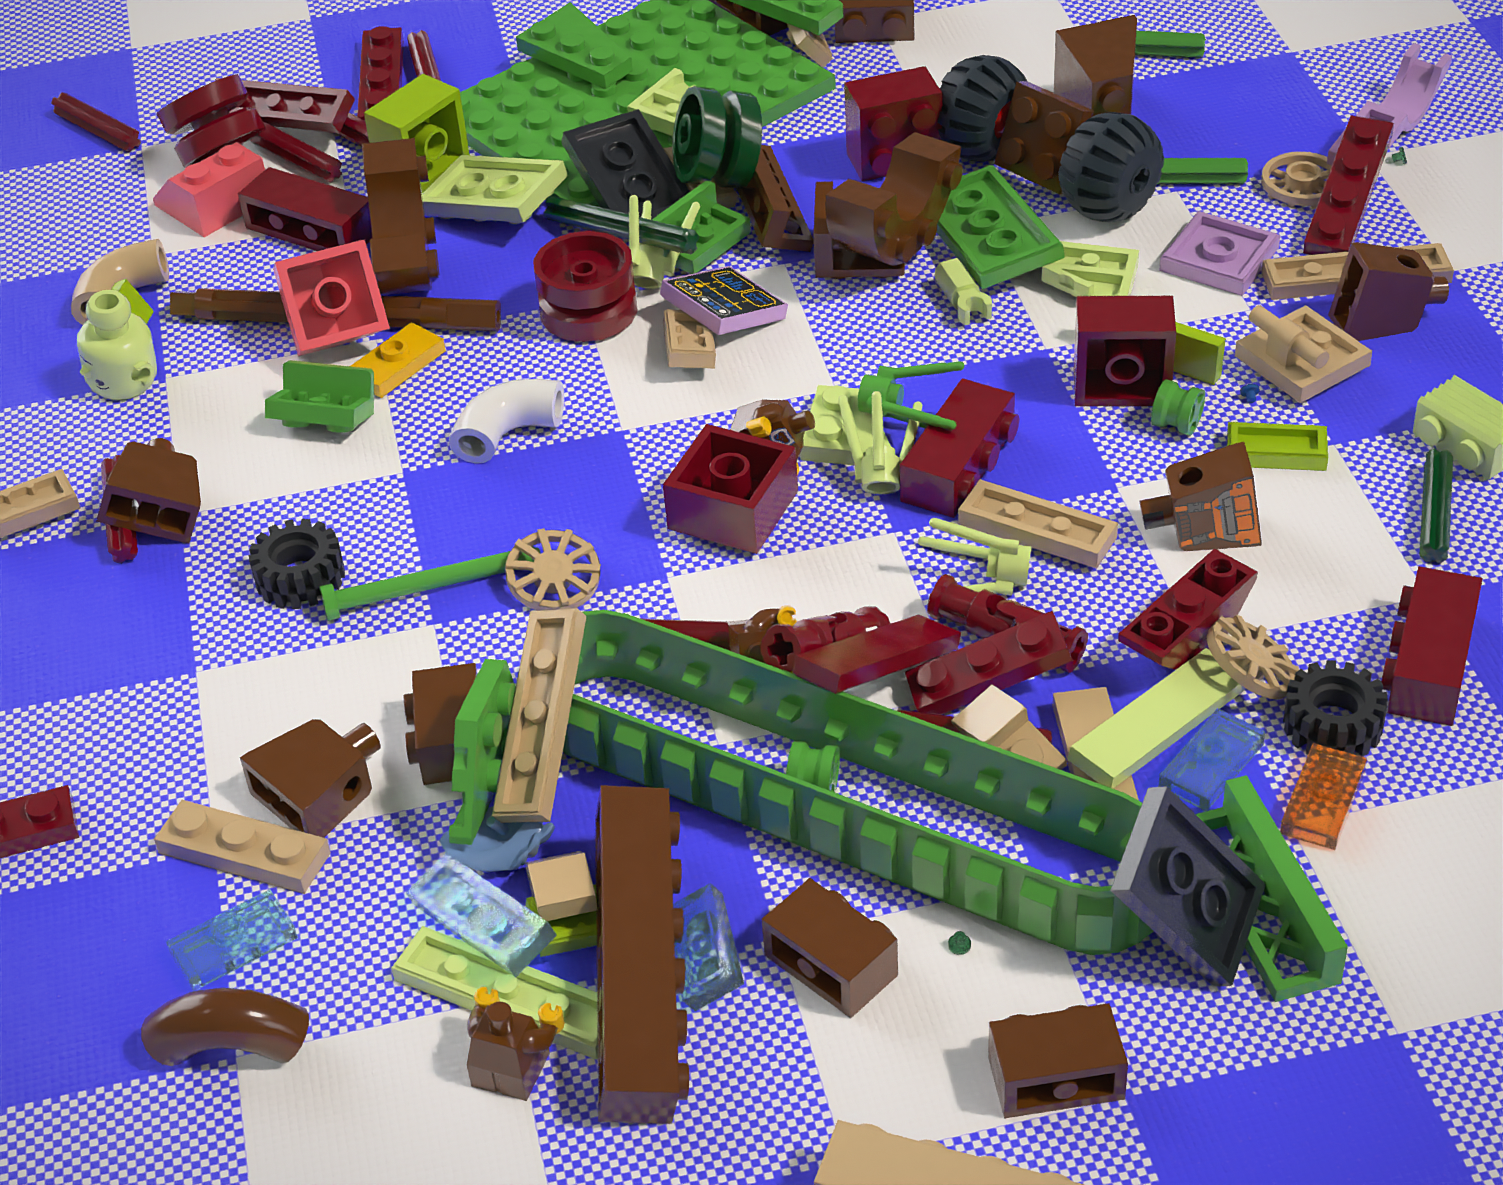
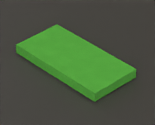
(995, 229)

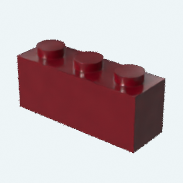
(304, 211)
(949, 463)
(1431, 645)

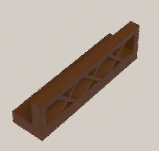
(773, 207)

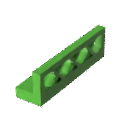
(1287, 896)

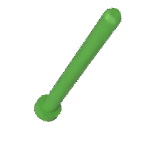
(413, 583)

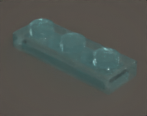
(481, 914)

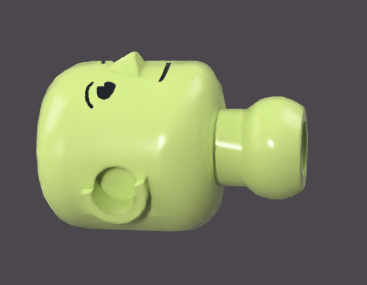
(115, 348)

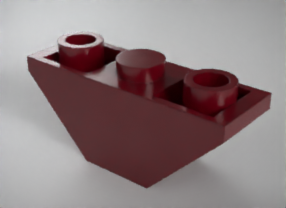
(1179, 620)

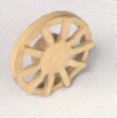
(1301, 177)
(552, 570)
(1251, 657)

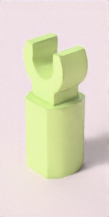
(962, 290)

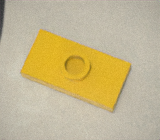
(401, 357)

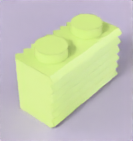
(1465, 423)

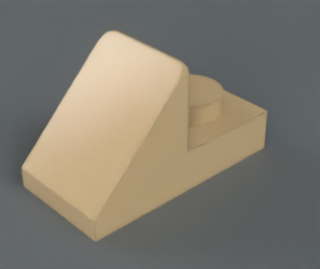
(1005, 724)

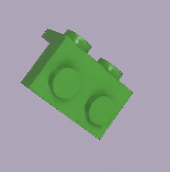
(715, 224)
(323, 395)

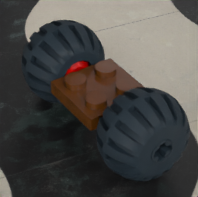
(1098, 162)

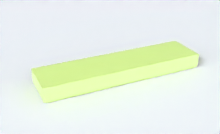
(1154, 720)
(456, 971)

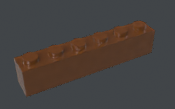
(637, 958)

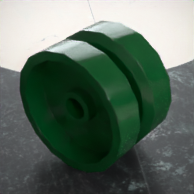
(717, 137)

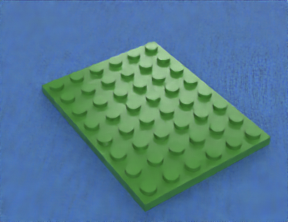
(534, 102)

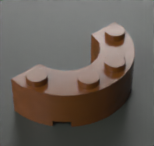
(902, 213)
(398, 217)

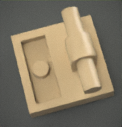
(1301, 352)

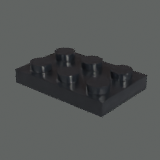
(624, 160)
(1188, 886)

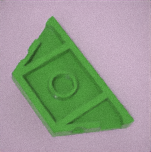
(480, 746)

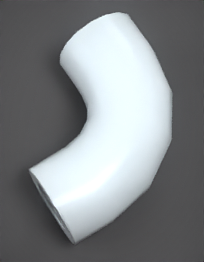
(501, 410)

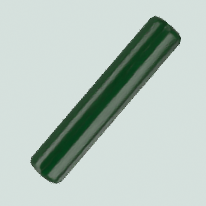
(1436, 506)

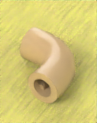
(138, 263)

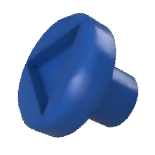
(1250, 392)

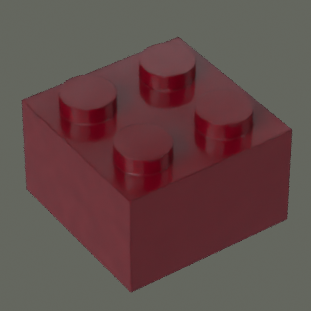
(884, 113)
(1122, 349)
(731, 488)

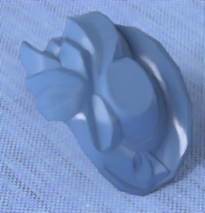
(499, 844)

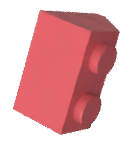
(208, 191)
(330, 297)

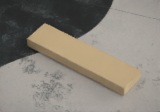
(1321, 272)
(539, 716)

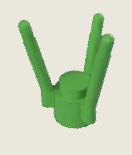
(893, 393)

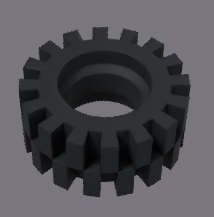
(293, 544)
(1339, 689)

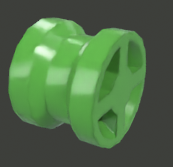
(1178, 407)
(814, 765)

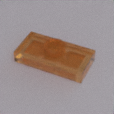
(1323, 796)

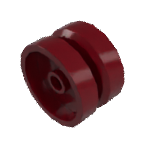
(208, 114)
(585, 286)

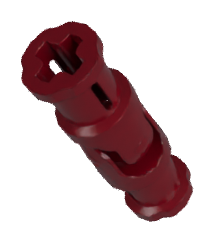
(990, 613)
(786, 641)

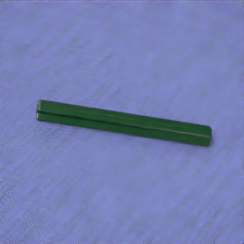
(617, 224)

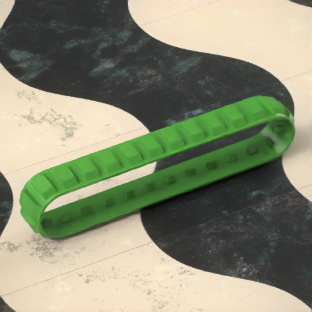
(841, 828)

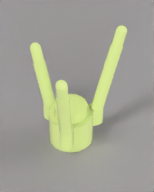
(648, 260)
(880, 467)
(1005, 557)

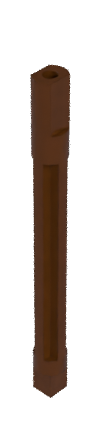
(400, 310)

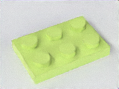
(493, 188)

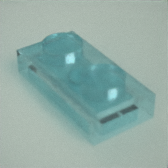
(708, 948)

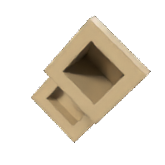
(561, 885)

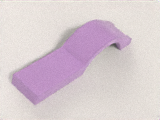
(1408, 96)

